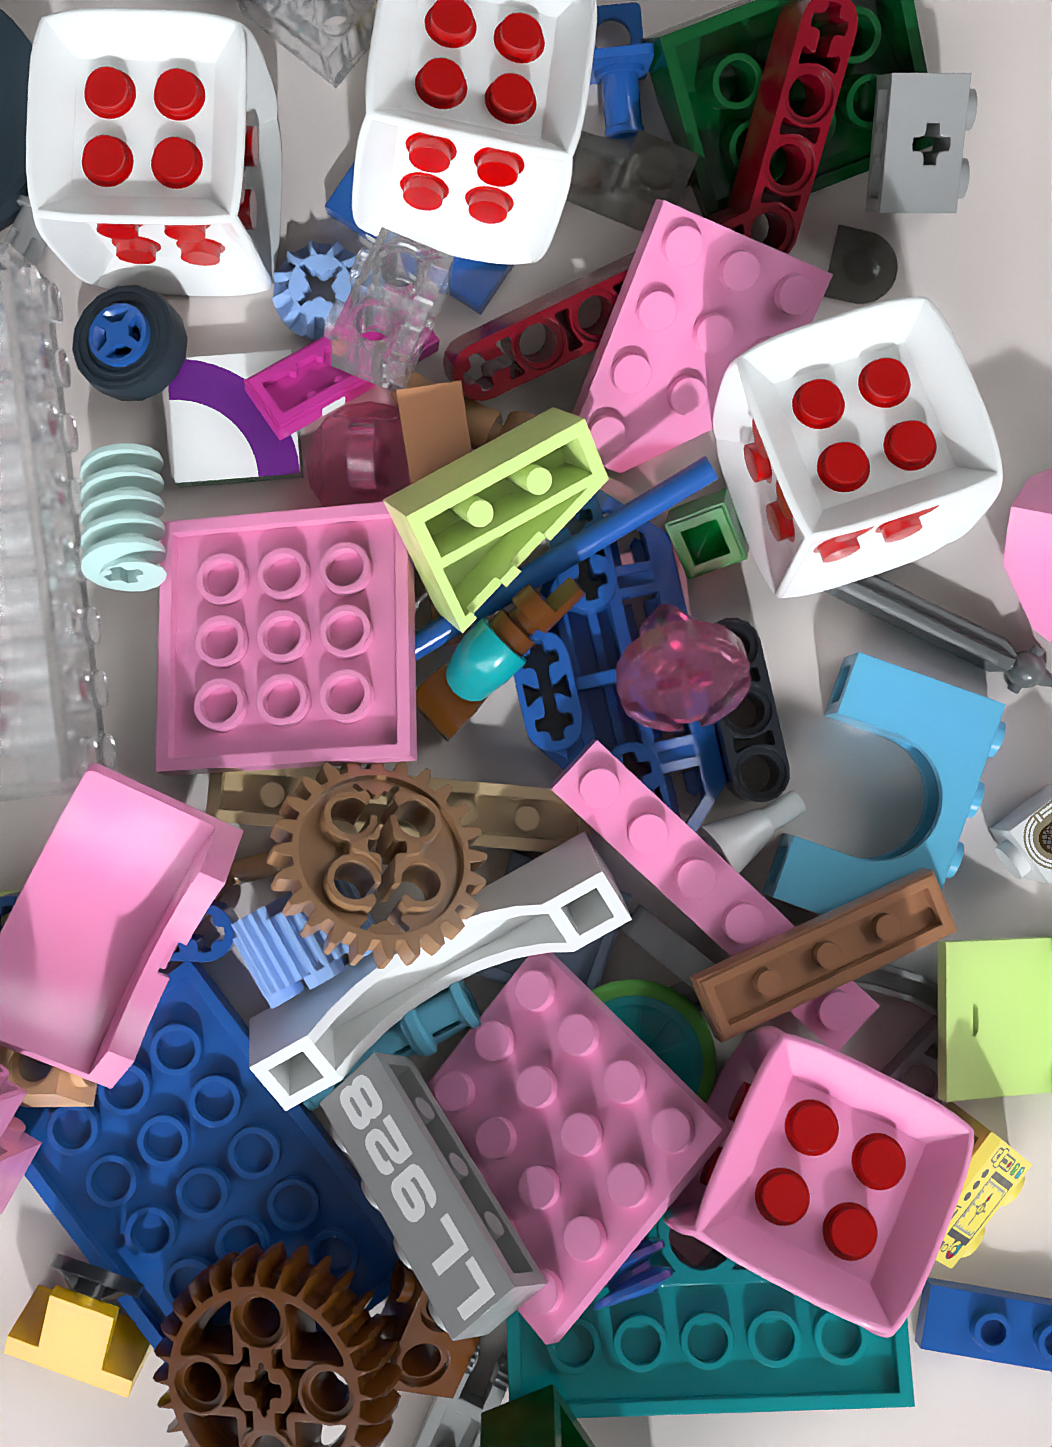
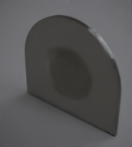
(861, 266)

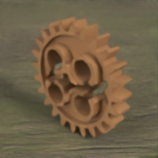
(320, 853)

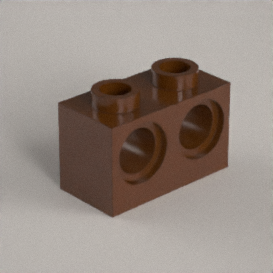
(424, 1351)

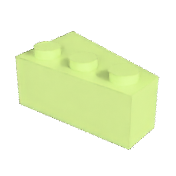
(494, 507)

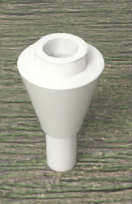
(745, 834)

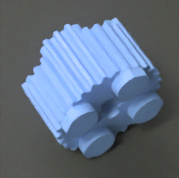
(281, 956)

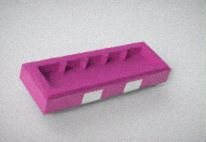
(308, 387)

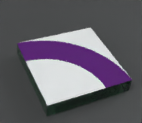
(220, 430)

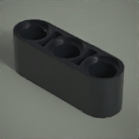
(763, 736)

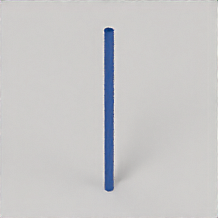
(578, 548)

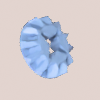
(292, 286)

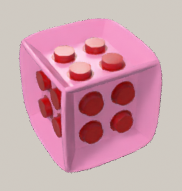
(827, 1178)

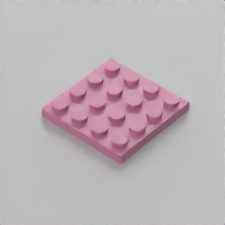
(285, 642)
(572, 1131)

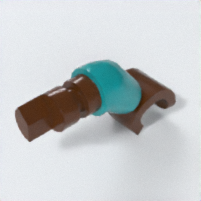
(490, 656)

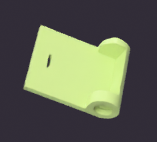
(994, 1017)

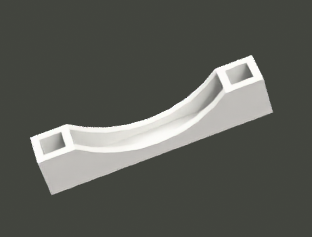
(534, 910)

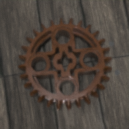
(274, 1363)

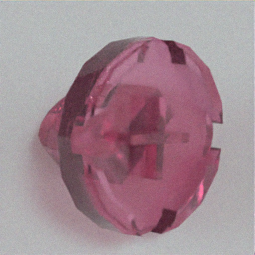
(358, 455)
(681, 671)

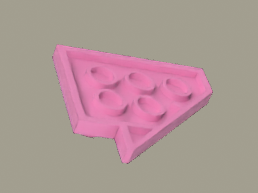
(680, 319)

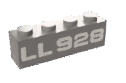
(431, 1197)

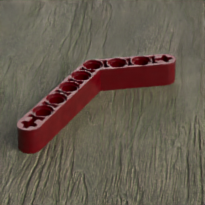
(752, 194)

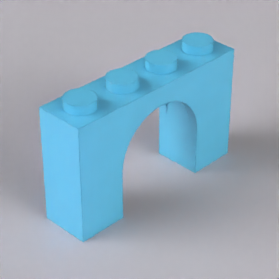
(947, 738)

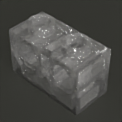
(302, 31)
(399, 313)

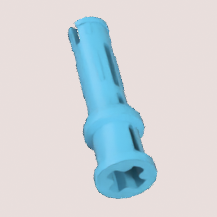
(421, 1029)

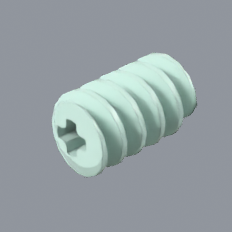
(122, 517)

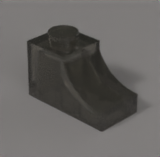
(628, 176)

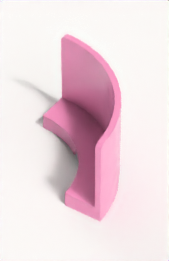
(101, 917)

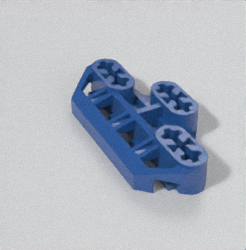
(587, 651)

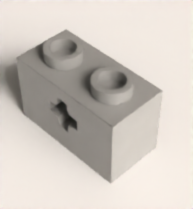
(918, 106)

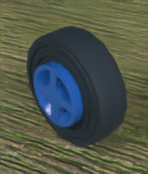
(133, 320)

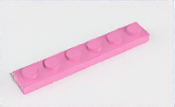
(694, 877)

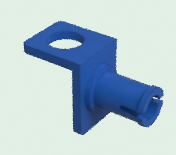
(620, 70)

